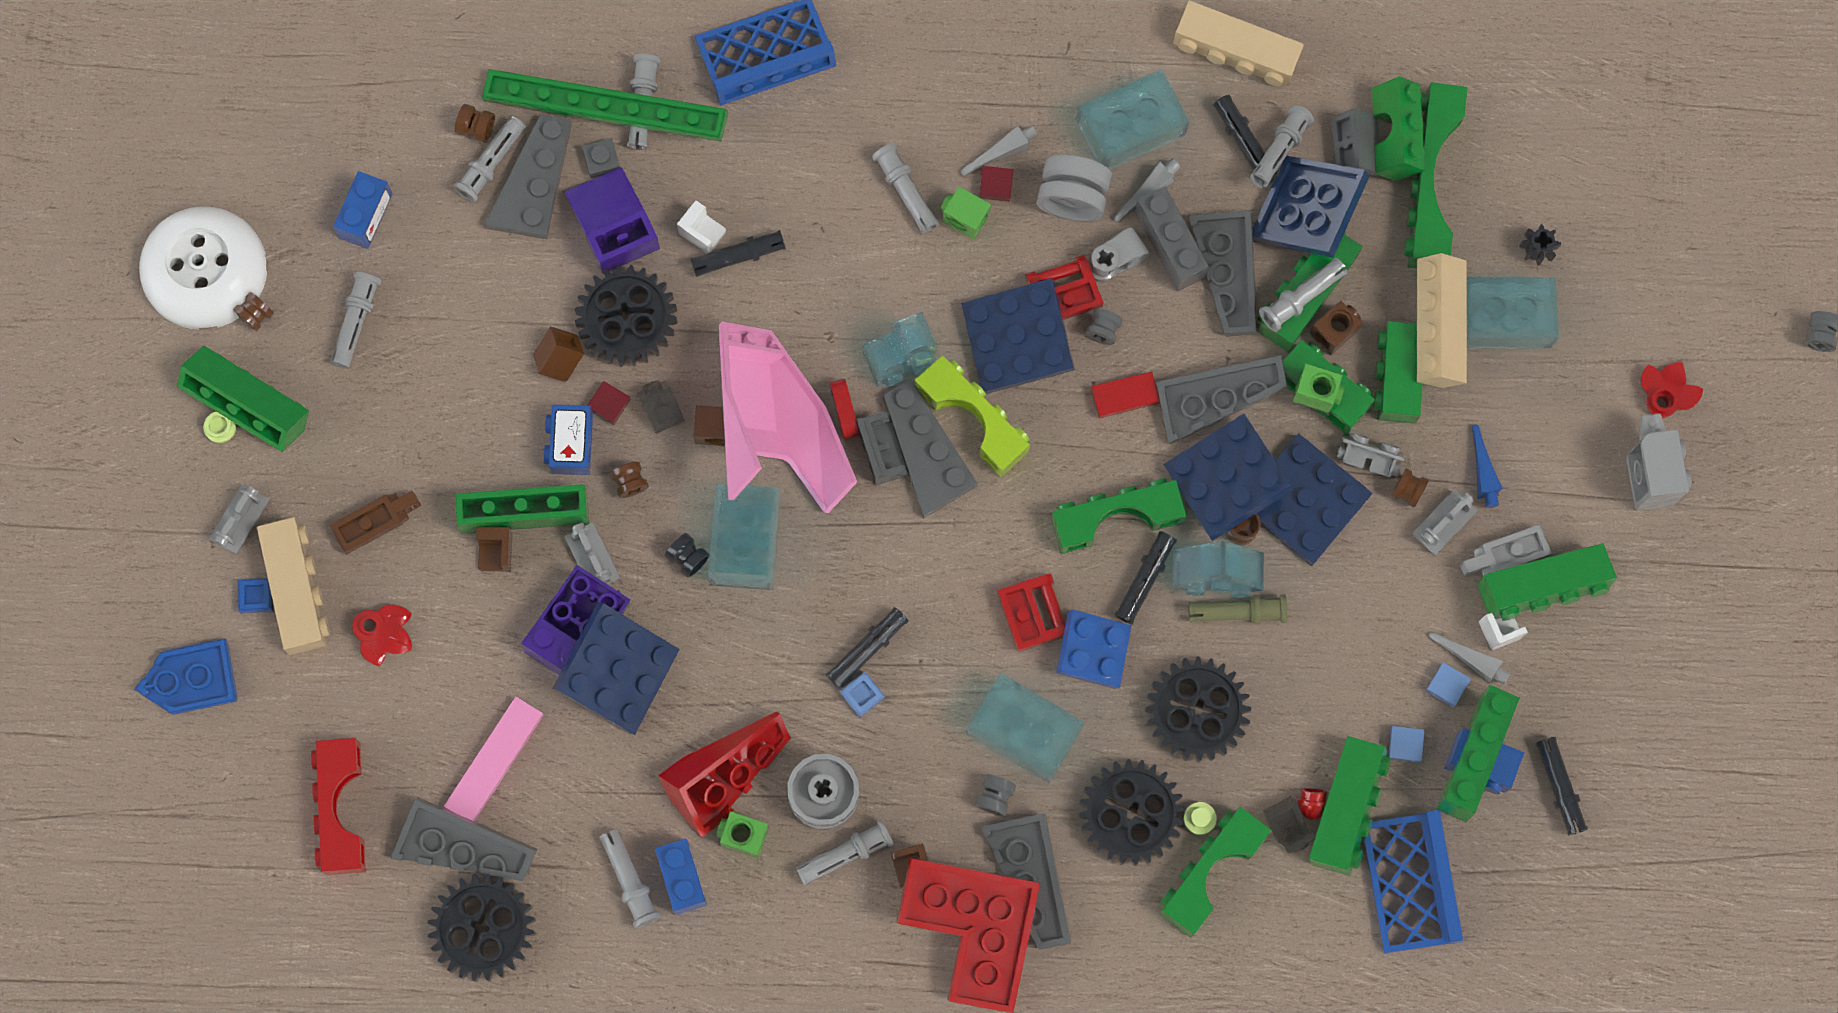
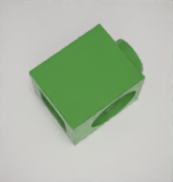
(965, 212)
(1307, 396)
(753, 845)

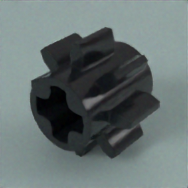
(1546, 240)

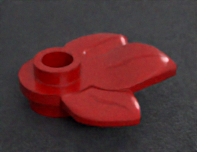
(1669, 386)
(387, 635)

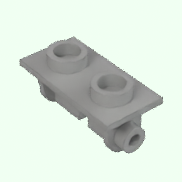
(1383, 456)
(239, 519)
(1445, 521)
(591, 552)

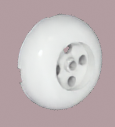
(175, 293)

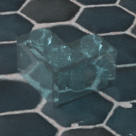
(901, 352)
(1219, 569)

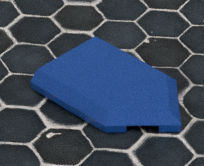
(191, 678)

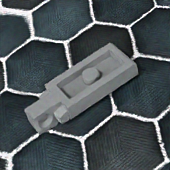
(1508, 552)

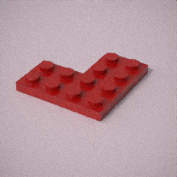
(988, 914)

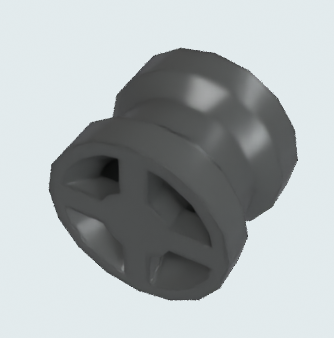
(1103, 326)

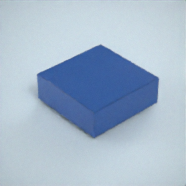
(254, 596)

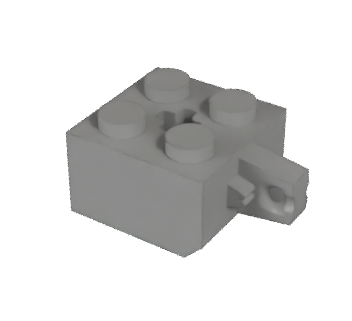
(1657, 466)

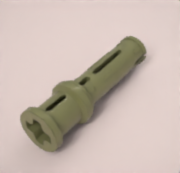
(1255, 609)

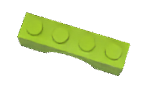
(945, 386)

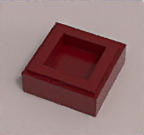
(996, 183)
(609, 402)

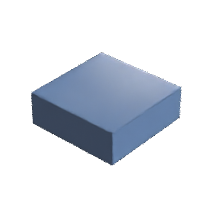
(1448, 685)
(862, 694)
(1406, 744)

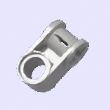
(1121, 253)

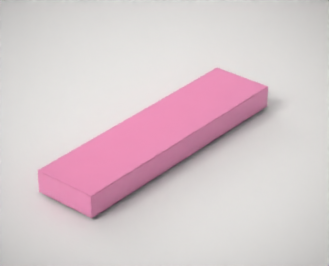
(494, 759)

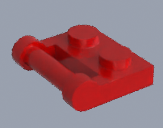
(1075, 296)
(1024, 615)

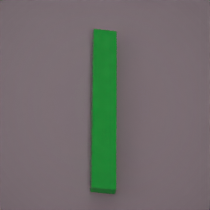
(605, 105)

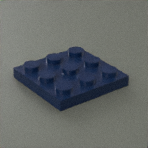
(1309, 206)
(1018, 336)
(1228, 477)
(1318, 506)
(616, 668)

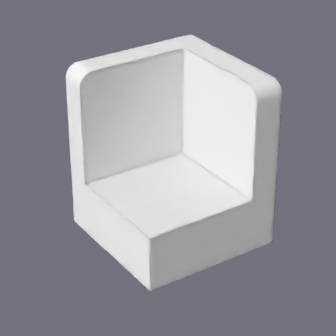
(700, 228)
(1499, 632)

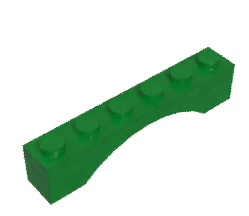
(1442, 114)

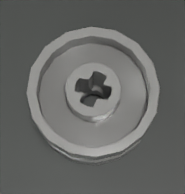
(1074, 188)
(817, 773)

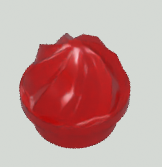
(1312, 802)

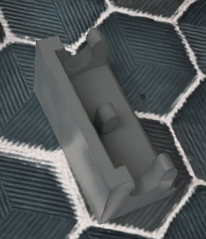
(1354, 139)
(881, 448)

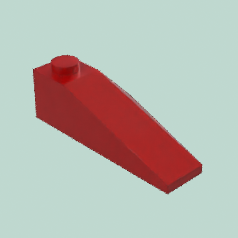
(716, 775)

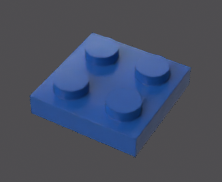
(1093, 649)

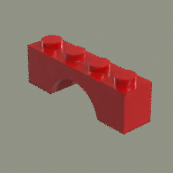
(336, 765)

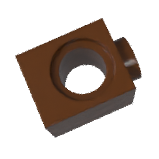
(1328, 337)
(709, 426)

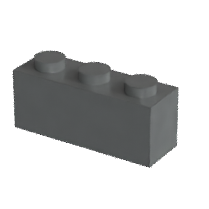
(1171, 238)

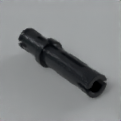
(1226, 109)
(738, 253)
(1163, 545)
(894, 621)
(1562, 786)

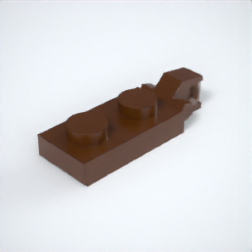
(373, 520)

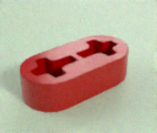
(844, 408)

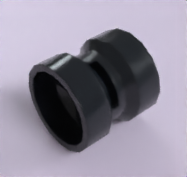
(685, 553)

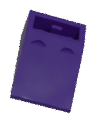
(613, 220)
(566, 616)

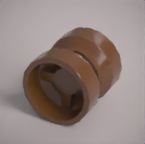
(475, 123)
(1250, 527)

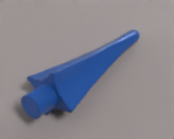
(1487, 480)

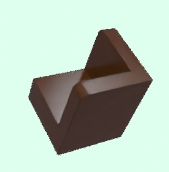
(558, 354)
(494, 549)
(901, 860)

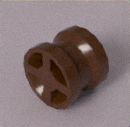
(253, 311)
(629, 479)
(1410, 487)

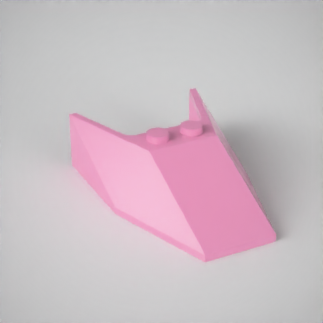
(776, 415)

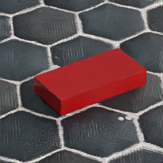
(1125, 395)

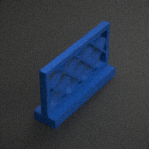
(768, 73)
(1441, 881)

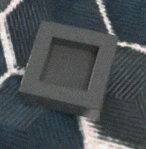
(601, 157)

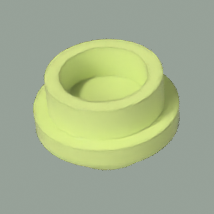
(219, 428)
(1200, 818)

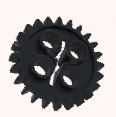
(622, 288)
(1191, 738)
(1144, 786)
(453, 917)

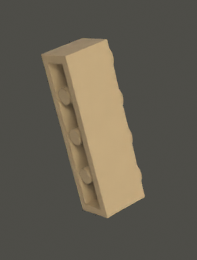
(1237, 44)
(1441, 320)
(292, 586)

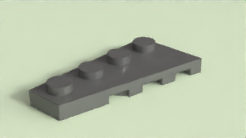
(532, 186)
(1229, 252)
(1209, 396)
(930, 457)
(455, 842)
(1026, 852)

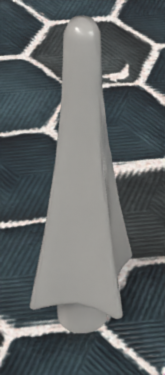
(1011, 144)
(1159, 178)
(1482, 664)

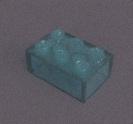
(1132, 120)
(1512, 312)
(744, 538)
(1025, 728)

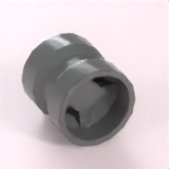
(1823, 331)
(995, 795)

